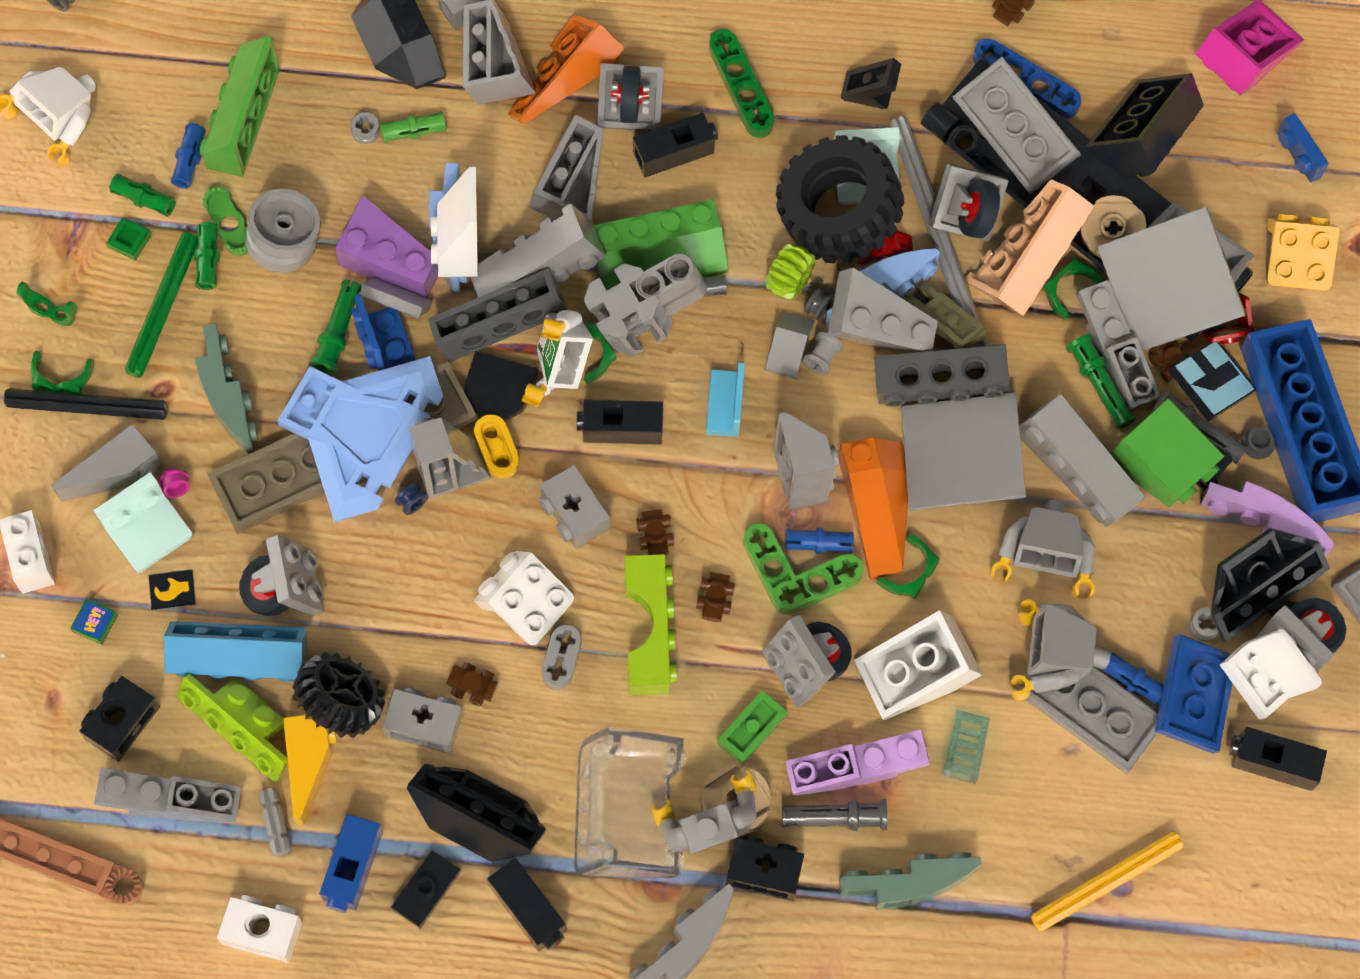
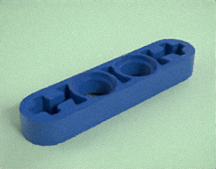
(1033, 73)

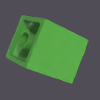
(1167, 455)

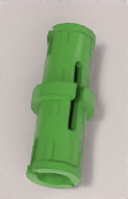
(413, 126)

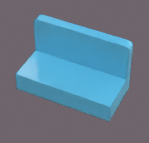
(725, 402)

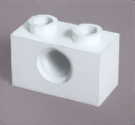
(26, 552)
(275, 943)

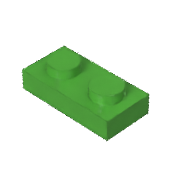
(752, 727)

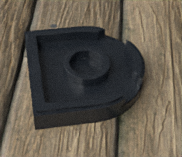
(498, 386)

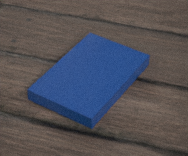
(1194, 695)

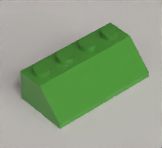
(241, 107)
(661, 234)

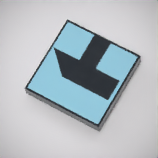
(1212, 380)

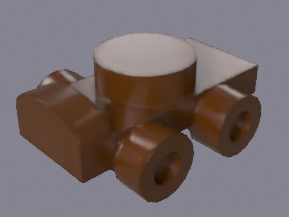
(1010, 10)
(1168, 355)
(654, 526)
(715, 602)
(467, 680)

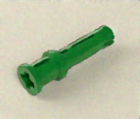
(332, 340)
(1097, 365)

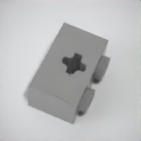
(571, 489)
(435, 733)

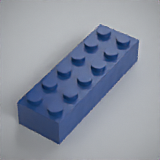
(1305, 419)

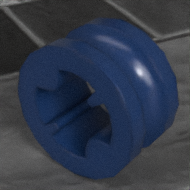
(411, 499)

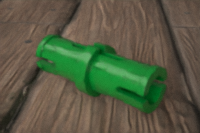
(142, 195)
(206, 255)

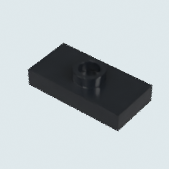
(426, 889)

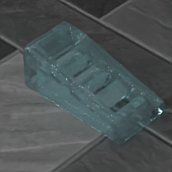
(960, 771)

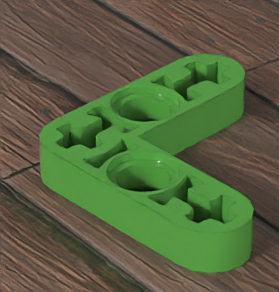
(788, 581)

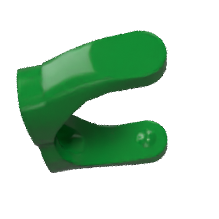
(1073, 268)
(32, 298)
(608, 354)
(71, 386)
(913, 589)

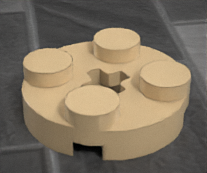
(1107, 210)
(720, 786)

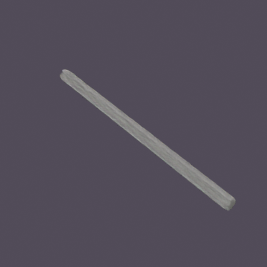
(939, 238)

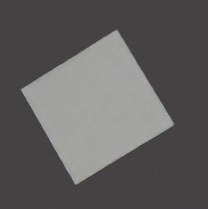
(1172, 279)
(963, 452)

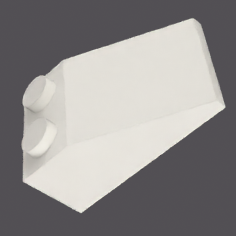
(456, 229)
(918, 665)

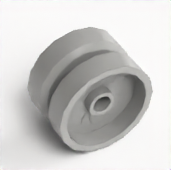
(282, 230)

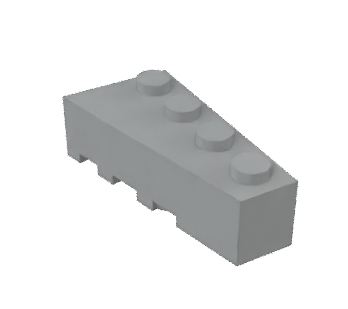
(560, 245)
(1079, 460)

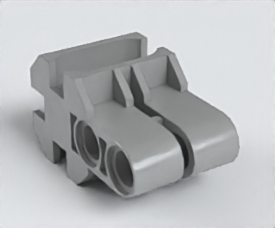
(644, 301)

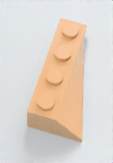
(1032, 248)

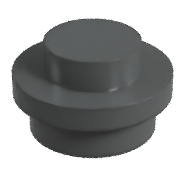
(1259, 443)

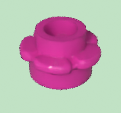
(174, 482)

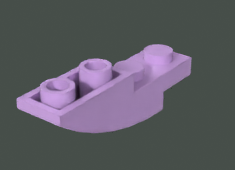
(1264, 508)
(857, 765)

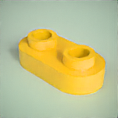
(496, 448)

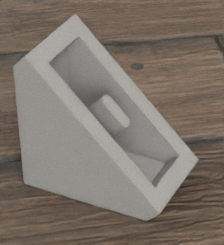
(789, 345)

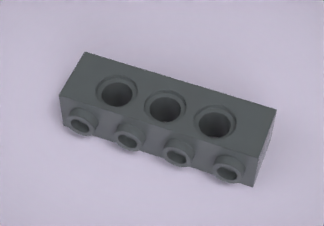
(497, 315)
(955, 362)

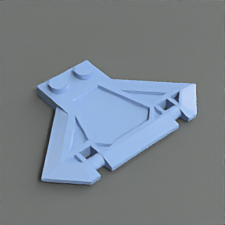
(360, 428)

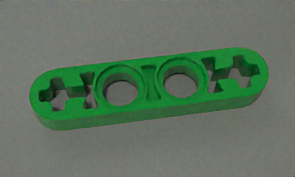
(737, 84)

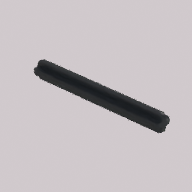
(86, 403)

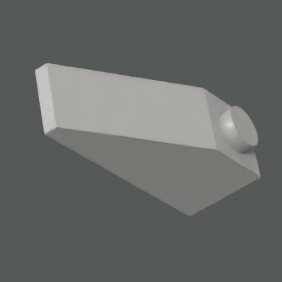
(110, 467)

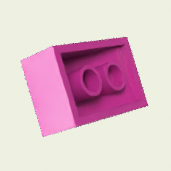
(1248, 46)

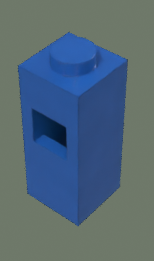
(351, 863)

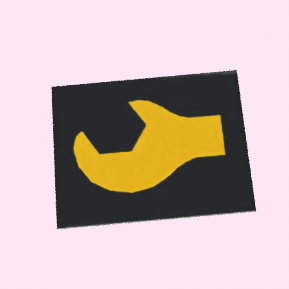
(171, 589)

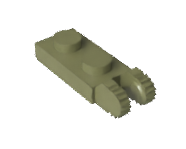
(953, 322)

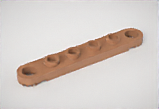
(66, 864)

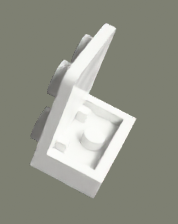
(525, 596)
(1270, 672)

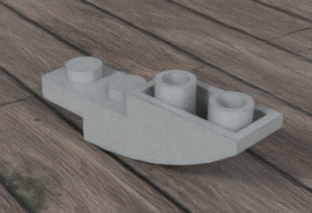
(1114, 342)
(167, 797)
(696, 936)

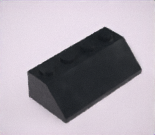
(1147, 124)

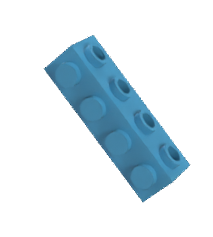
(234, 650)

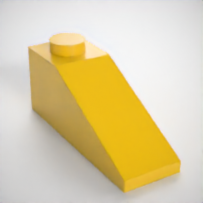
(307, 759)

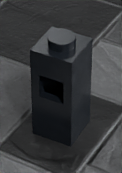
(674, 144)
(621, 422)
(1278, 758)
(527, 906)

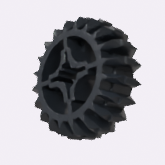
(338, 695)

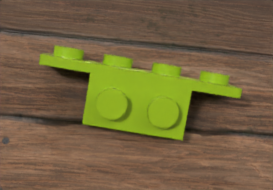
(240, 719)

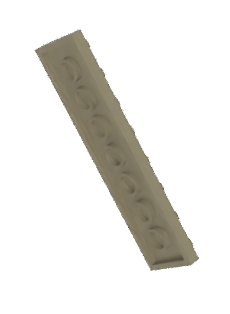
(287, 472)

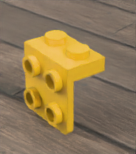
(1302, 252)

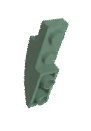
(223, 393)
(925, 880)

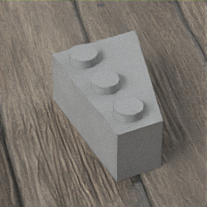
(491, 56)
(571, 172)
(877, 317)
(446, 457)

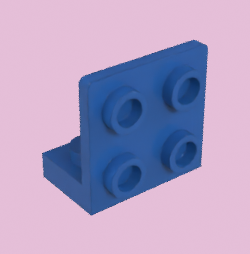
(382, 336)

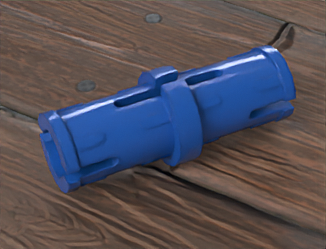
(188, 156)
(819, 540)
(1135, 678)

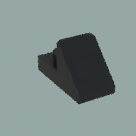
(872, 83)

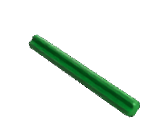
(161, 305)

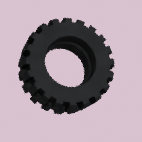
(825, 167)

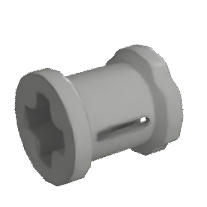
(822, 353)

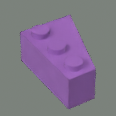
(384, 250)

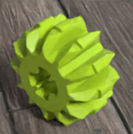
(790, 271)

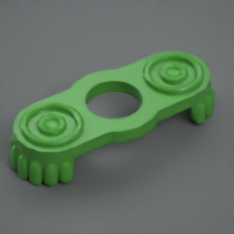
(219, 207)

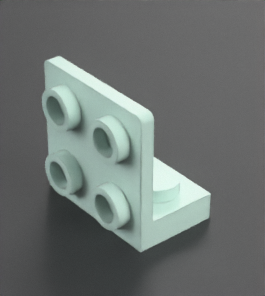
(887, 140)
(143, 523)

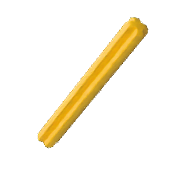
(1107, 881)

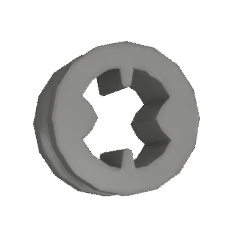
(357, 133)
(1197, 632)

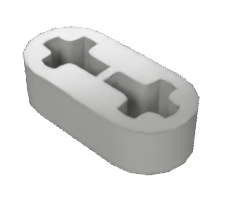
(569, 658)

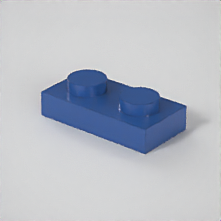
(1302, 147)

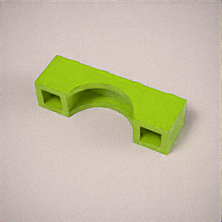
(649, 664)

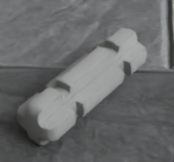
(275, 822)

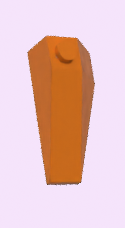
(573, 64)
(878, 499)

